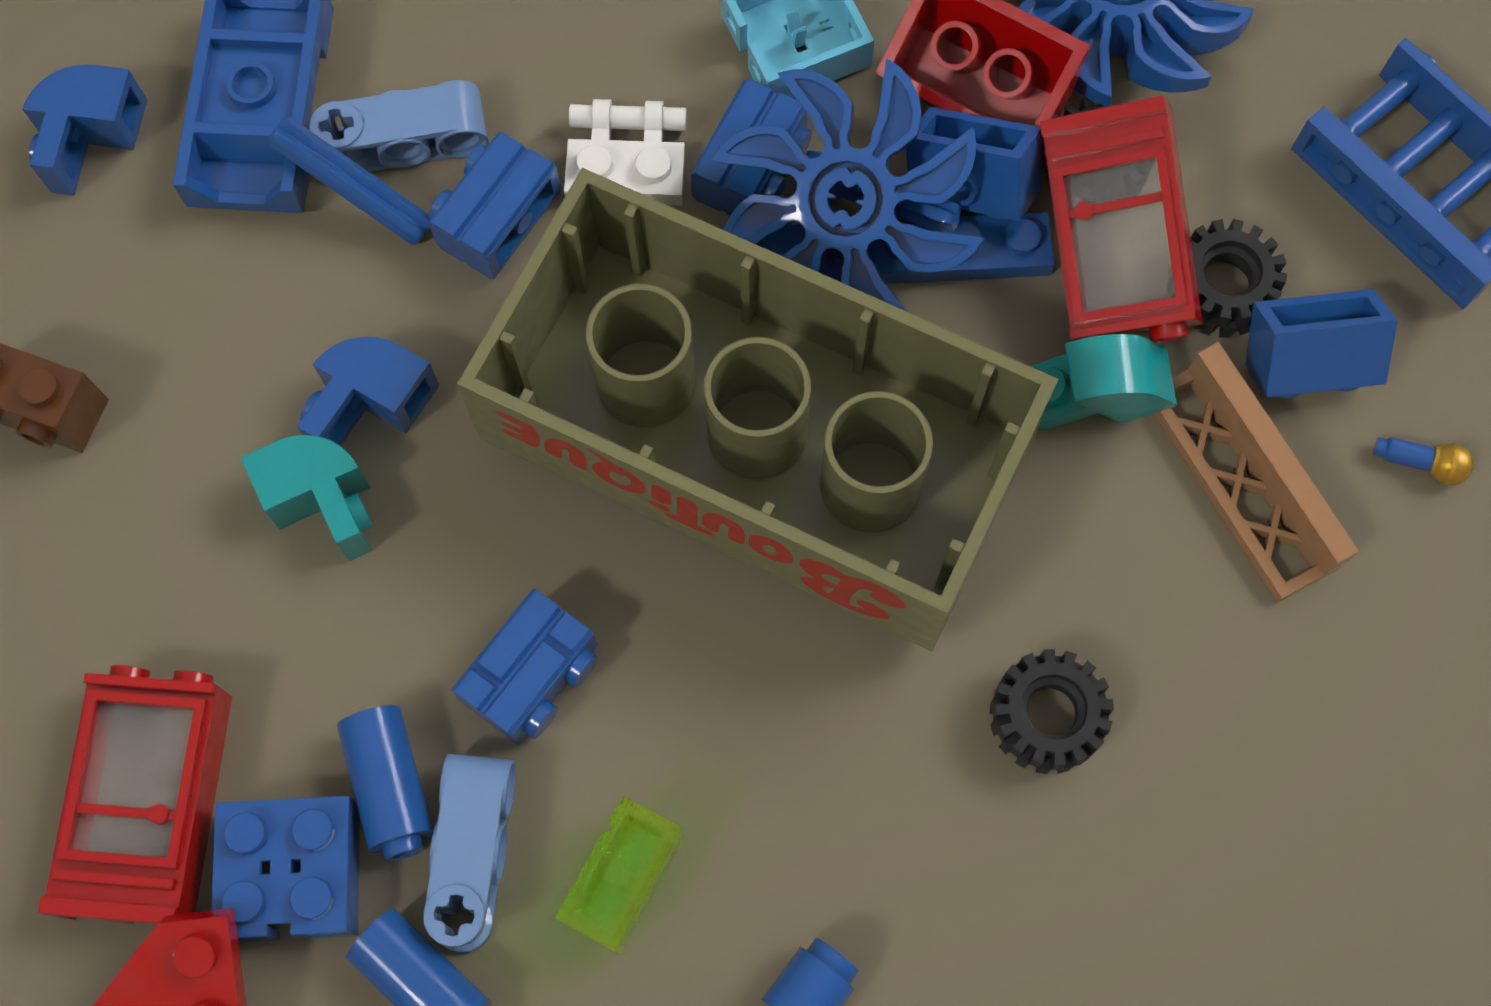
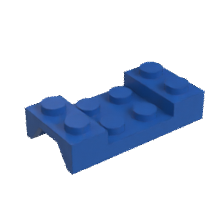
(247, 75)

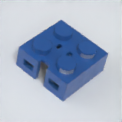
(311, 895)

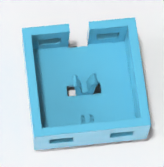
(829, 29)

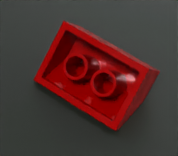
(987, 59)

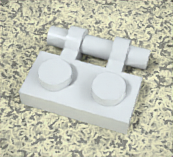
(644, 166)

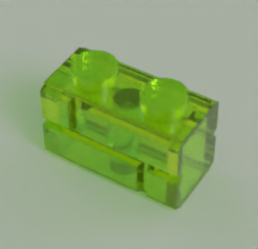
(621, 876)

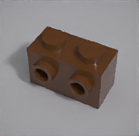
(47, 400)

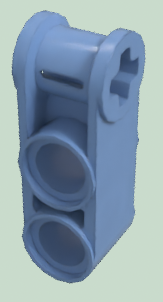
(405, 125)
(469, 848)

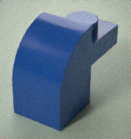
(81, 109)
(368, 377)

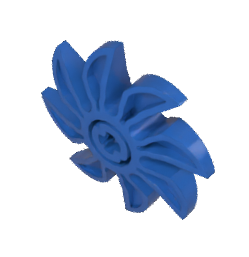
(1148, 34)
(865, 168)

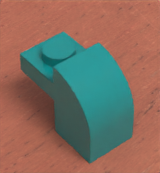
(1108, 376)
(311, 476)

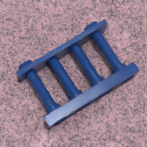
(1377, 187)

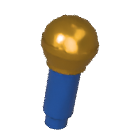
(1445, 463)

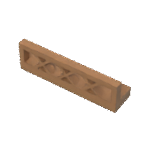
(1273, 471)

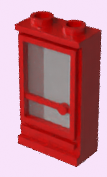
(1122, 221)
(138, 797)

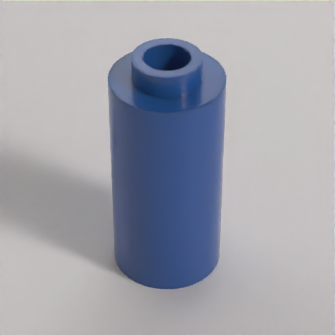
(385, 782)
(409, 967)

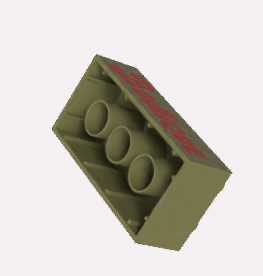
(755, 406)

